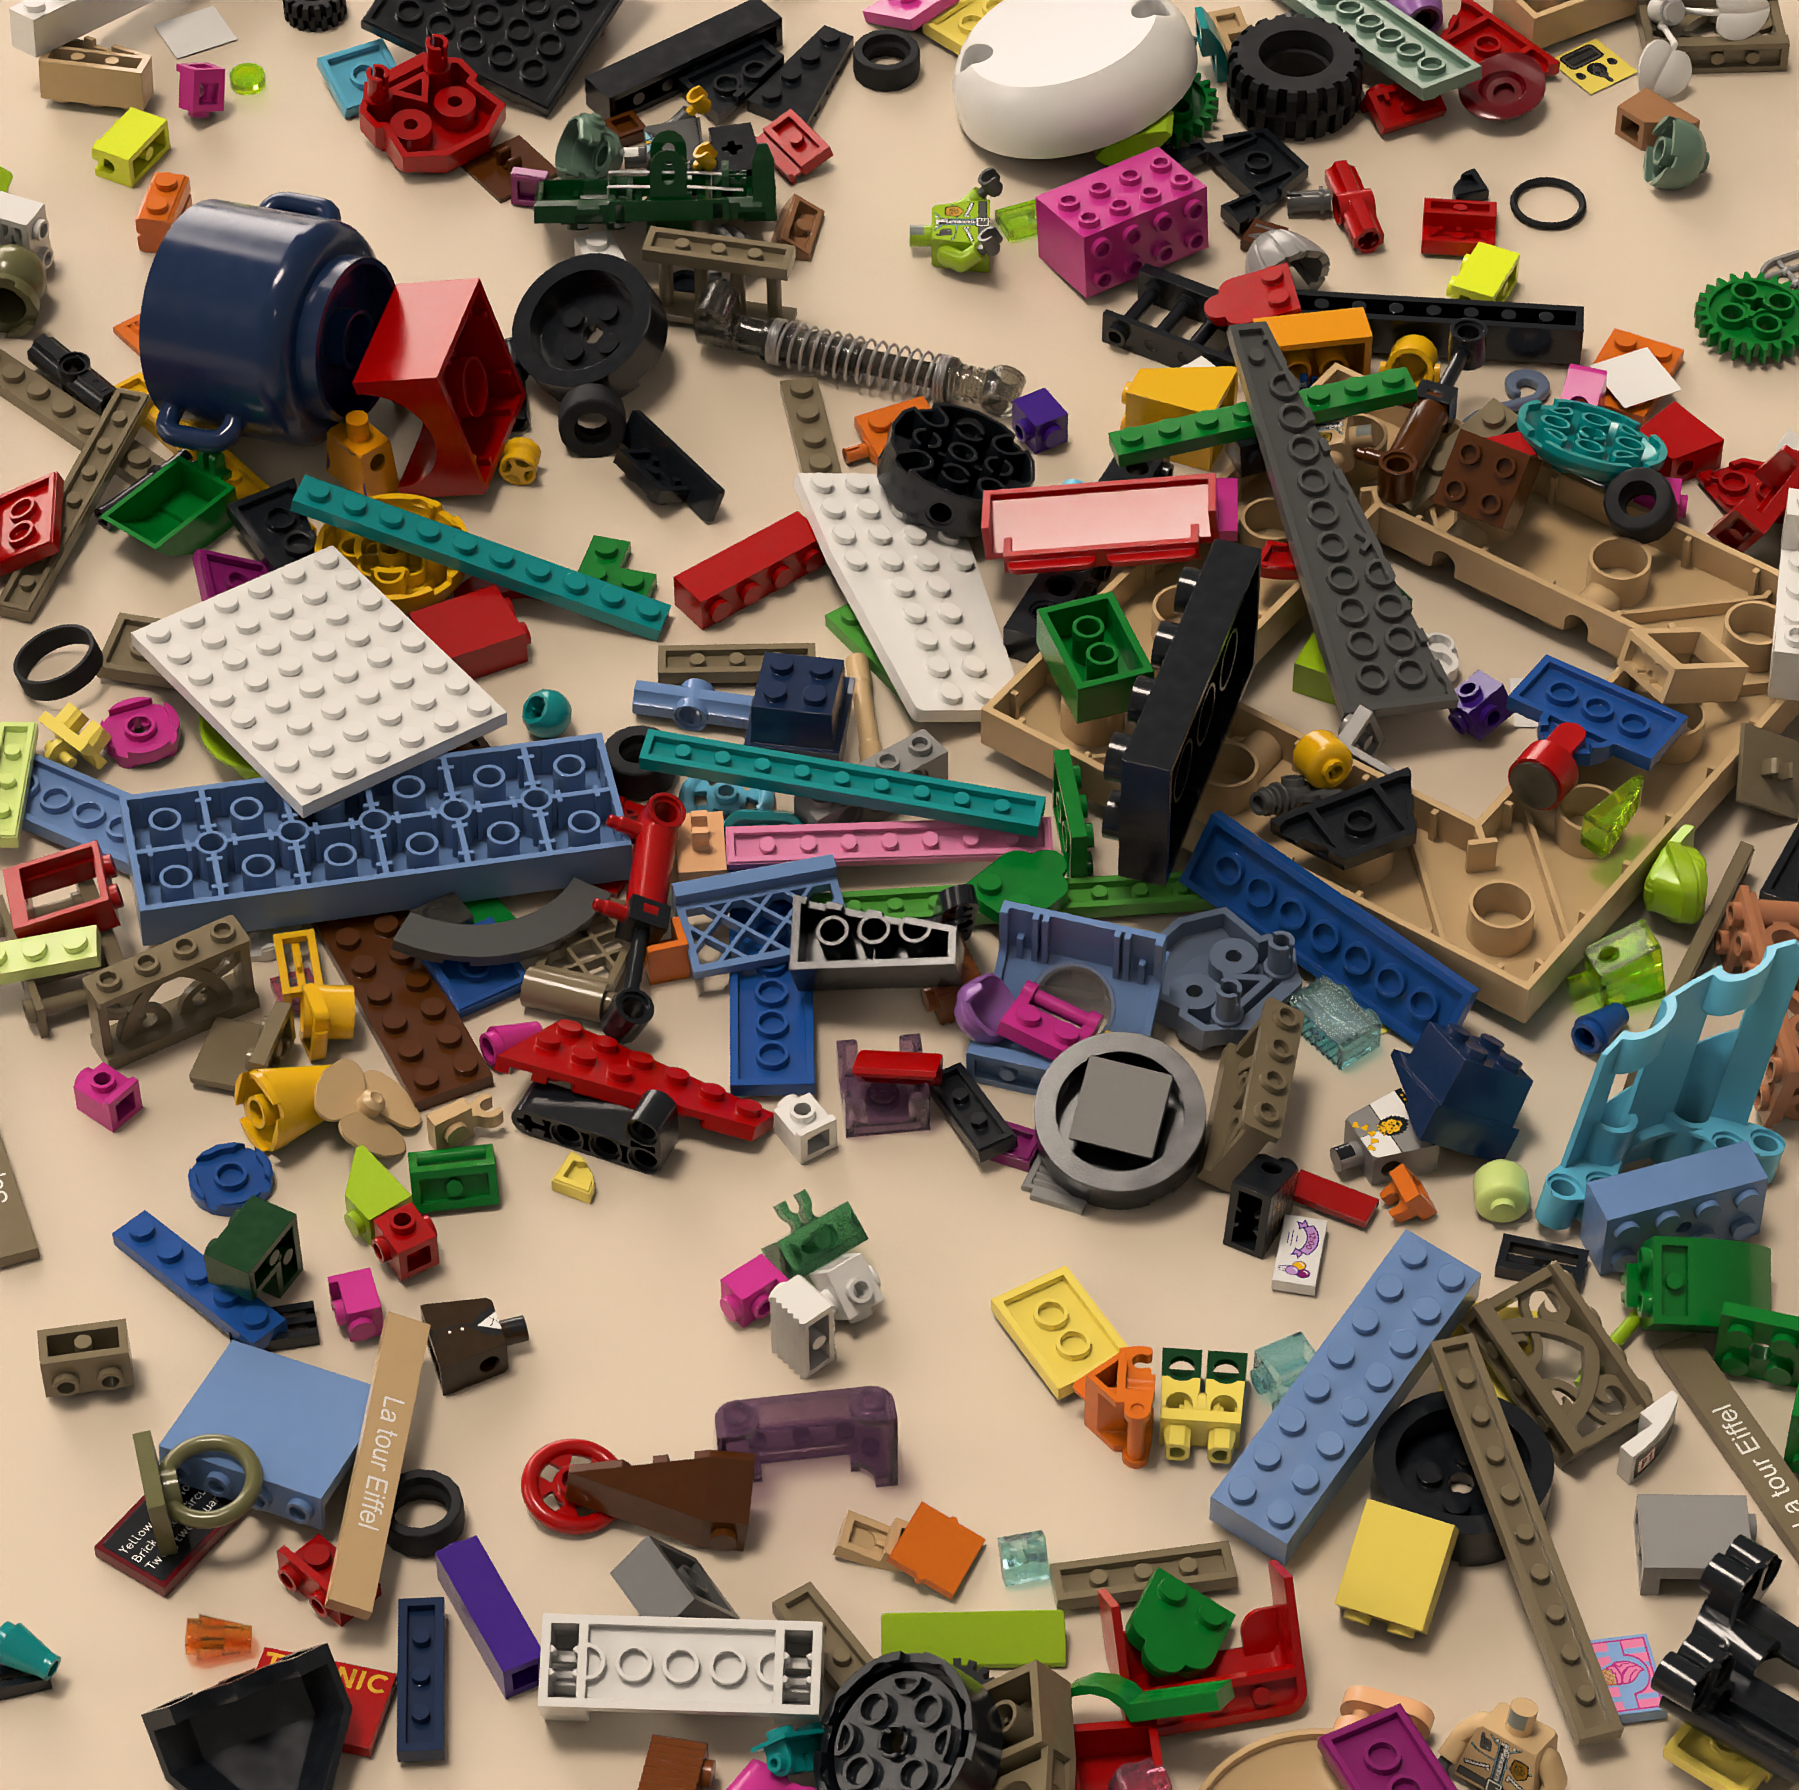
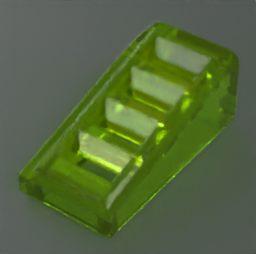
(1611, 816)

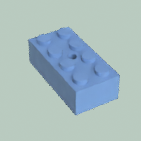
(1691, 1196)

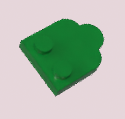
(1022, 879)
(1176, 1627)

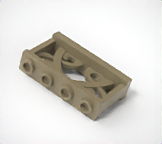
(1716, 53)
(154, 1026)
(1251, 1094)
(1584, 1332)

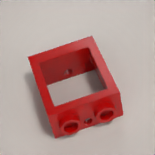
(57, 872)

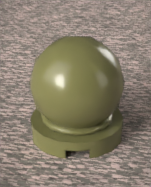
(21, 289)

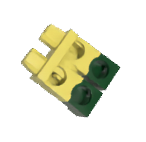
(1201, 1418)

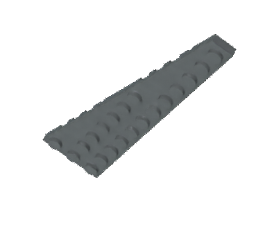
(1356, 609)

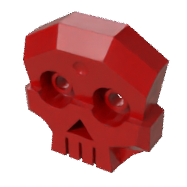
(429, 111)

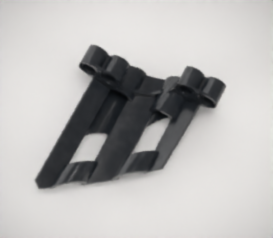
(1714, 1671)

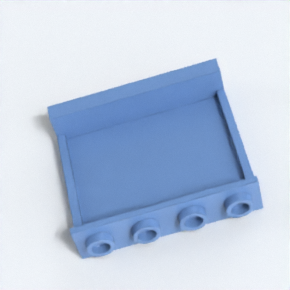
(290, 1414)

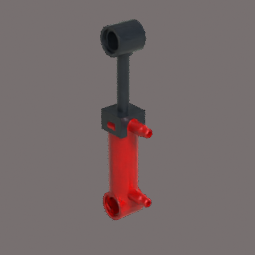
(645, 912)

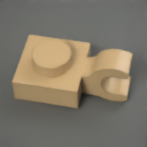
(456, 1121)

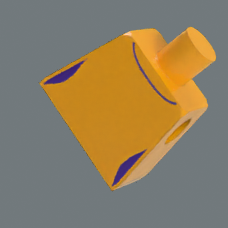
(361, 456)

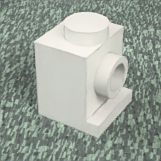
(800, 1119)

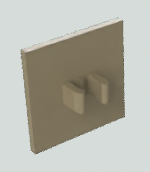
(1768, 771)

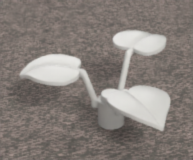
(1670, 70)

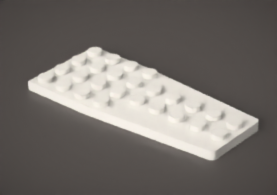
(911, 595)

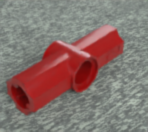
(1354, 207)

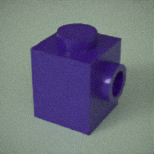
(1039, 421)

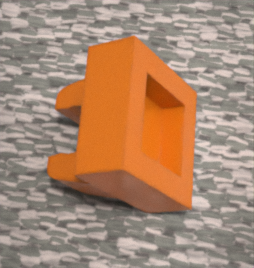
(1411, 1196)

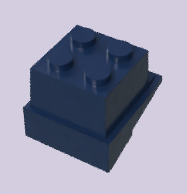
(801, 706)
(1463, 1091)

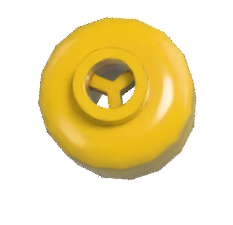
(1322, 759)

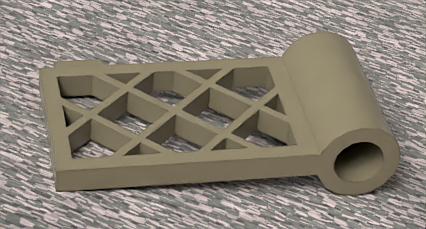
(572, 988)

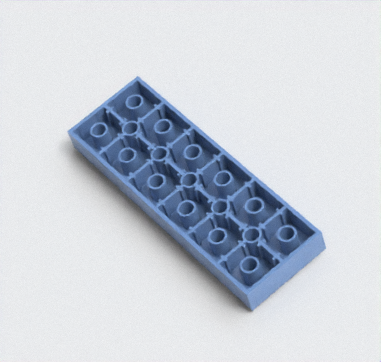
(458, 823)

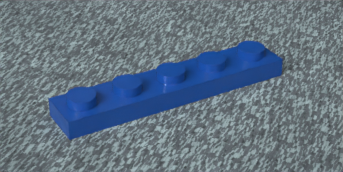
(185, 1273)

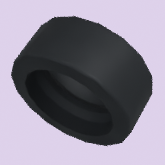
(881, 44)
(427, 1540)

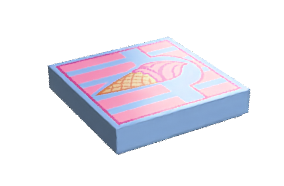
(1628, 1674)

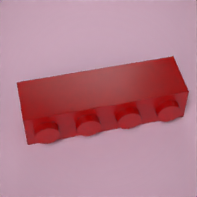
(748, 571)

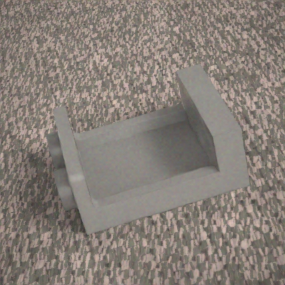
(1684, 1532)

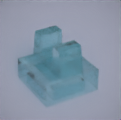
(1023, 1558)

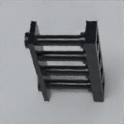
(1180, 297)

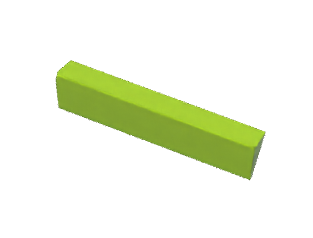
(985, 1637)

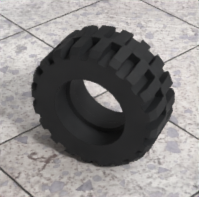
(1295, 77)

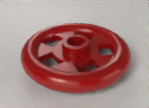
(536, 1488)

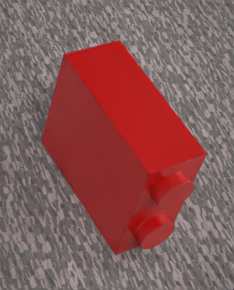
(476, 631)

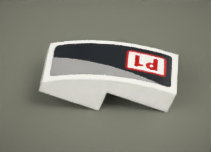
(1652, 1435)

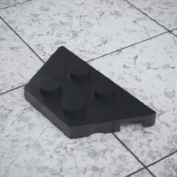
(1355, 822)

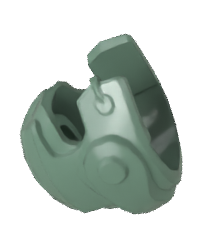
(588, 149)

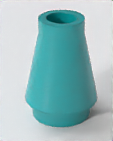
(25, 1652)

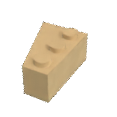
(96, 75)

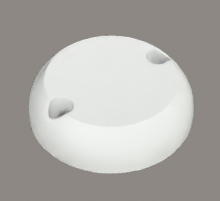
(1070, 74)

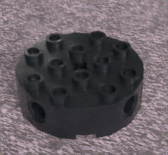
(944, 461)

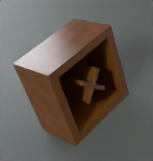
(1487, 481)

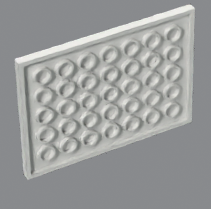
(318, 680)

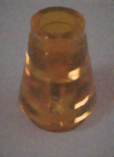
(216, 1637)

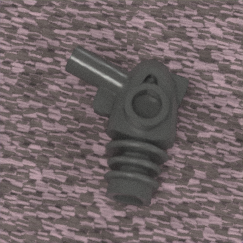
(1287, 796)

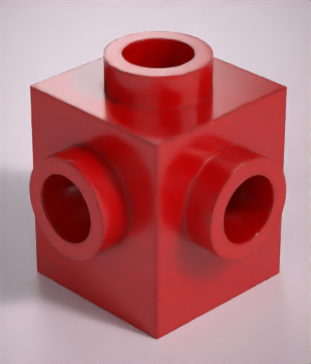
(406, 1241)

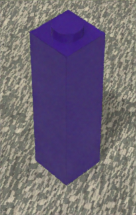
(489, 1615)

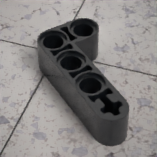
(601, 1129)

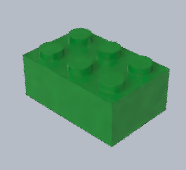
(1091, 655)

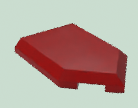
(1736, 483)

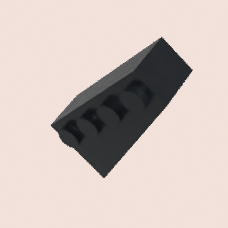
(870, 950)

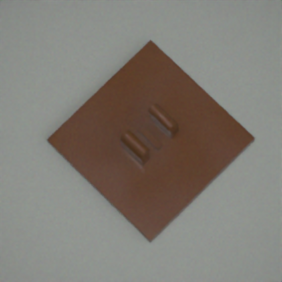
(495, 167)

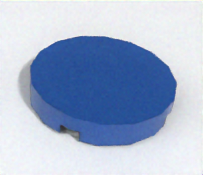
(228, 1177)

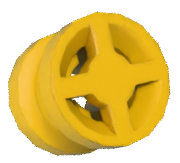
(520, 461)

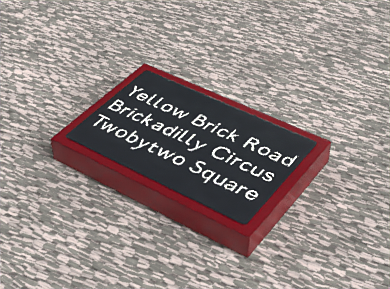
(134, 1550)

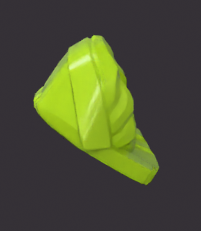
(1678, 880)

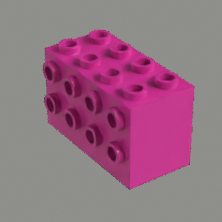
(1121, 218)

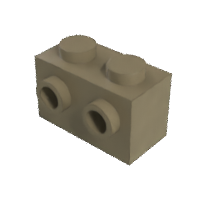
(85, 1358)

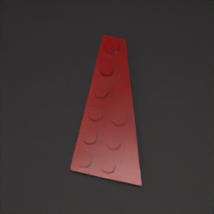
(619, 1075)

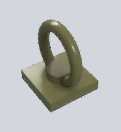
(164, 1492)

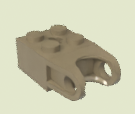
(1035, 1729)

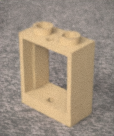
(1685, 663)

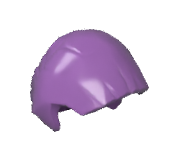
(981, 1007)

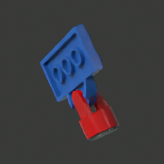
(1583, 725)

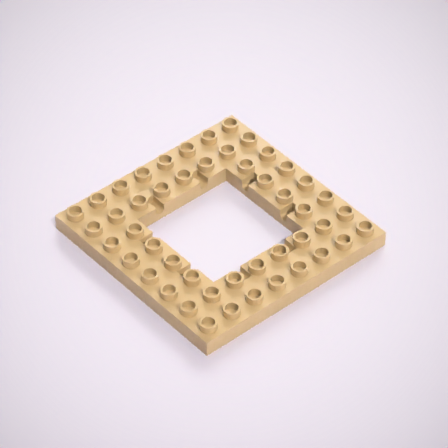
(1515, 890)

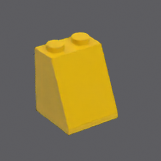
(1177, 393)

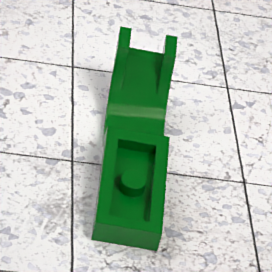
(1156, 1703)

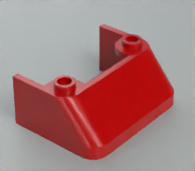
(1263, 1672)

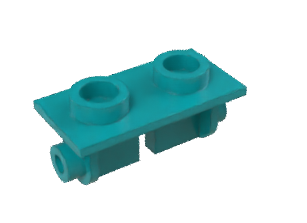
(790, 1750)

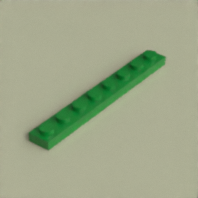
(1234, 422)

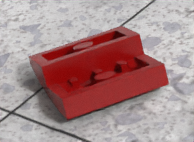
(1457, 225)

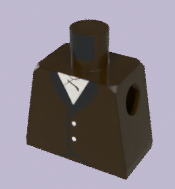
(469, 1341)

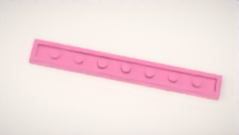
(876, 843)

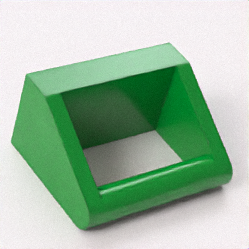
(453, 1178)

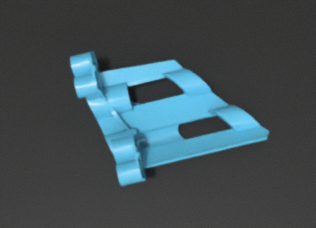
(1685, 1090)

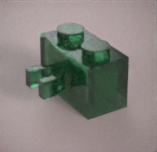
(815, 1239)

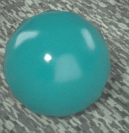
(547, 713)

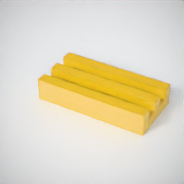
(294, 938)

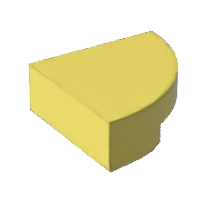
(574, 1179)

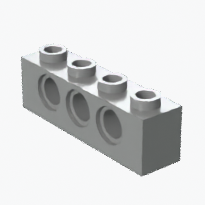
(914, 755)

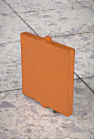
(936, 1550)

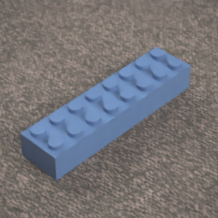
(1344, 1397)

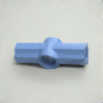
(692, 704)

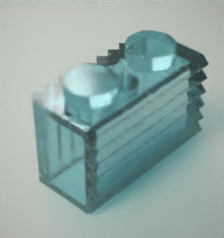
(1336, 1022)

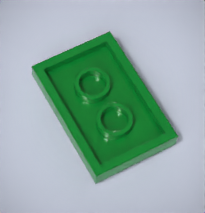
(1069, 815)

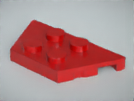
(1483, 35)

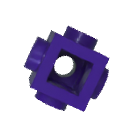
(1479, 706)

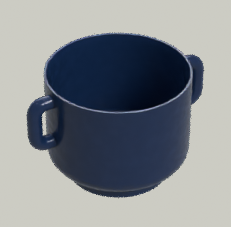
(259, 322)

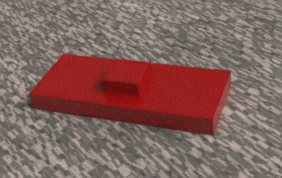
(1334, 1199)

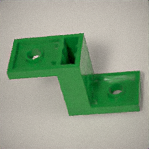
(1779, 1363)

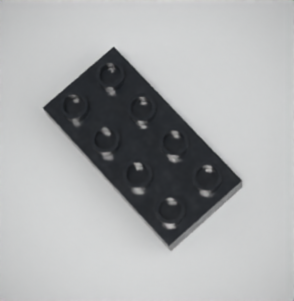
(1183, 711)

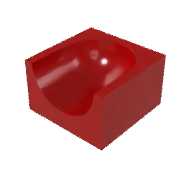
(453, 370)

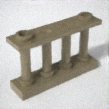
(719, 254)
(35, 1007)

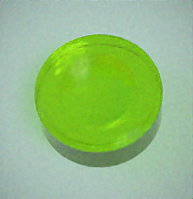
(247, 78)

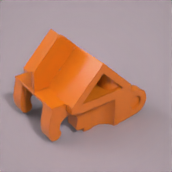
(1121, 1404)

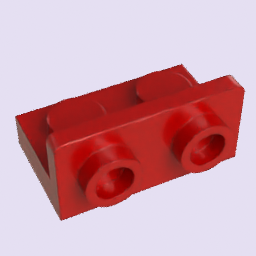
(1397, 108)
(310, 1573)

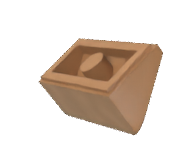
(798, 226)

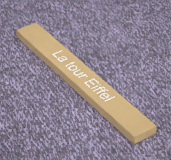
(377, 1467)

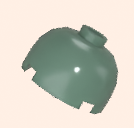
(1676, 156)

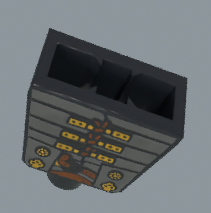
(1265, 1186)

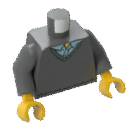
(699, 155)

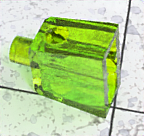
(1622, 968)

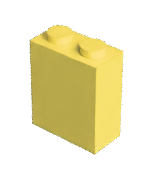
(1396, 1569)

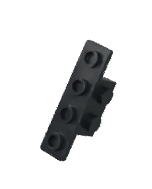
(665, 469)

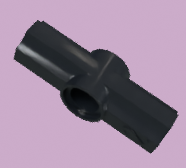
(71, 372)

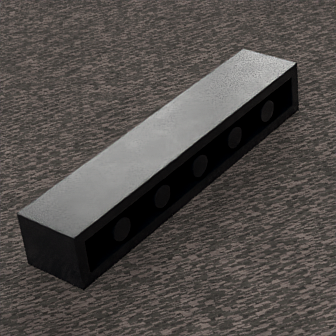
(653, 72)

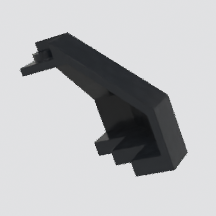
(257, 1728)

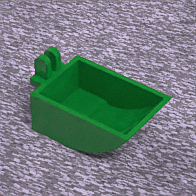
(178, 506)
(1686, 1280)

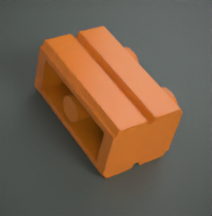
(162, 205)

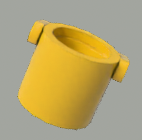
(1417, 355)
(325, 1015)

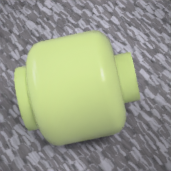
(1501, 1191)

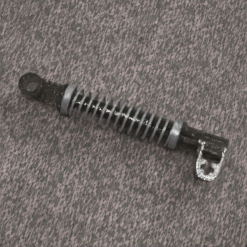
(721, 324)

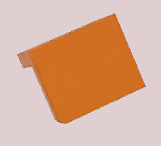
(669, 957)

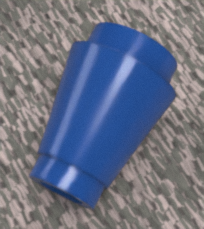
(1599, 1028)

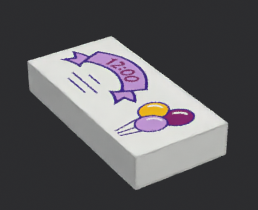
(1299, 1255)

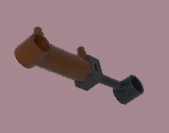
(1428, 416)

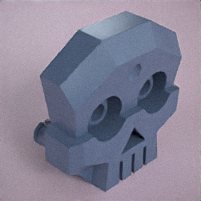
(1226, 991)

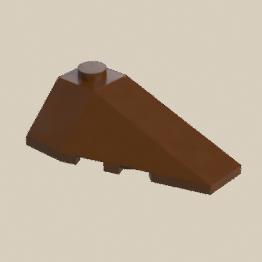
(688, 1500)

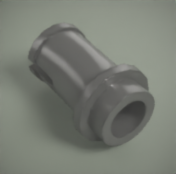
(1309, 201)

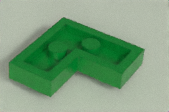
(607, 562)

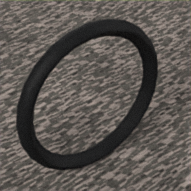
(1549, 181)

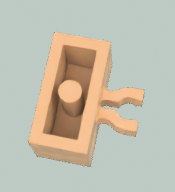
(700, 847)

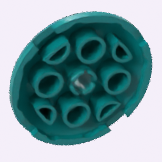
(1588, 439)

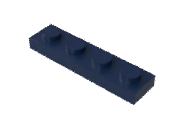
(421, 1679)

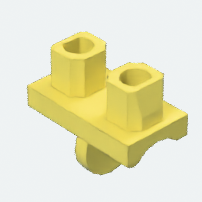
(68, 743)

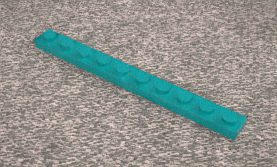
(480, 557)
(842, 782)

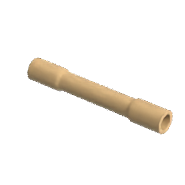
(858, 667)

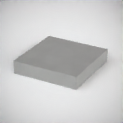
(1121, 1107)

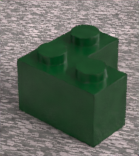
(256, 1251)

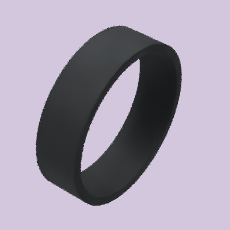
(47, 642)

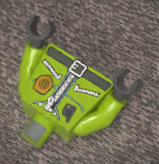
(962, 229)

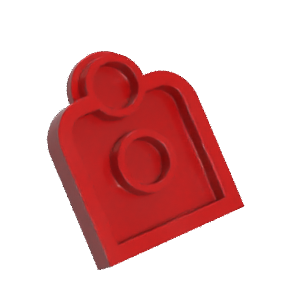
(1254, 295)

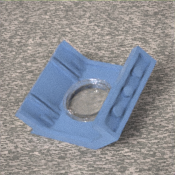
(1080, 962)

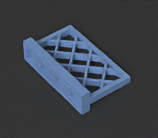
(754, 891)

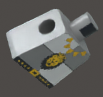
(1382, 1139)

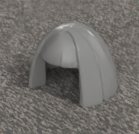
(1288, 247)

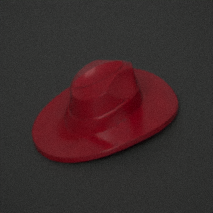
(1508, 88)

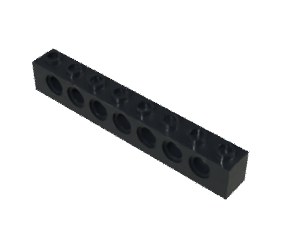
(1066, 586)

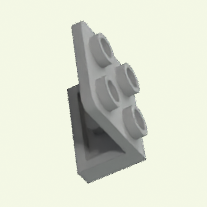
(1363, 738)

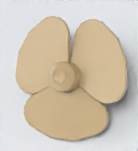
(360, 1104)

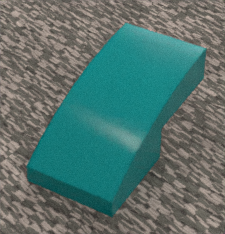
(1211, 43)

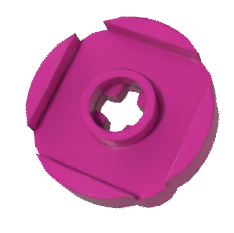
(134, 748)

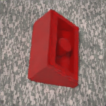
(898, 1067)

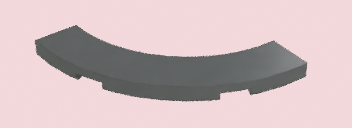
(506, 940)

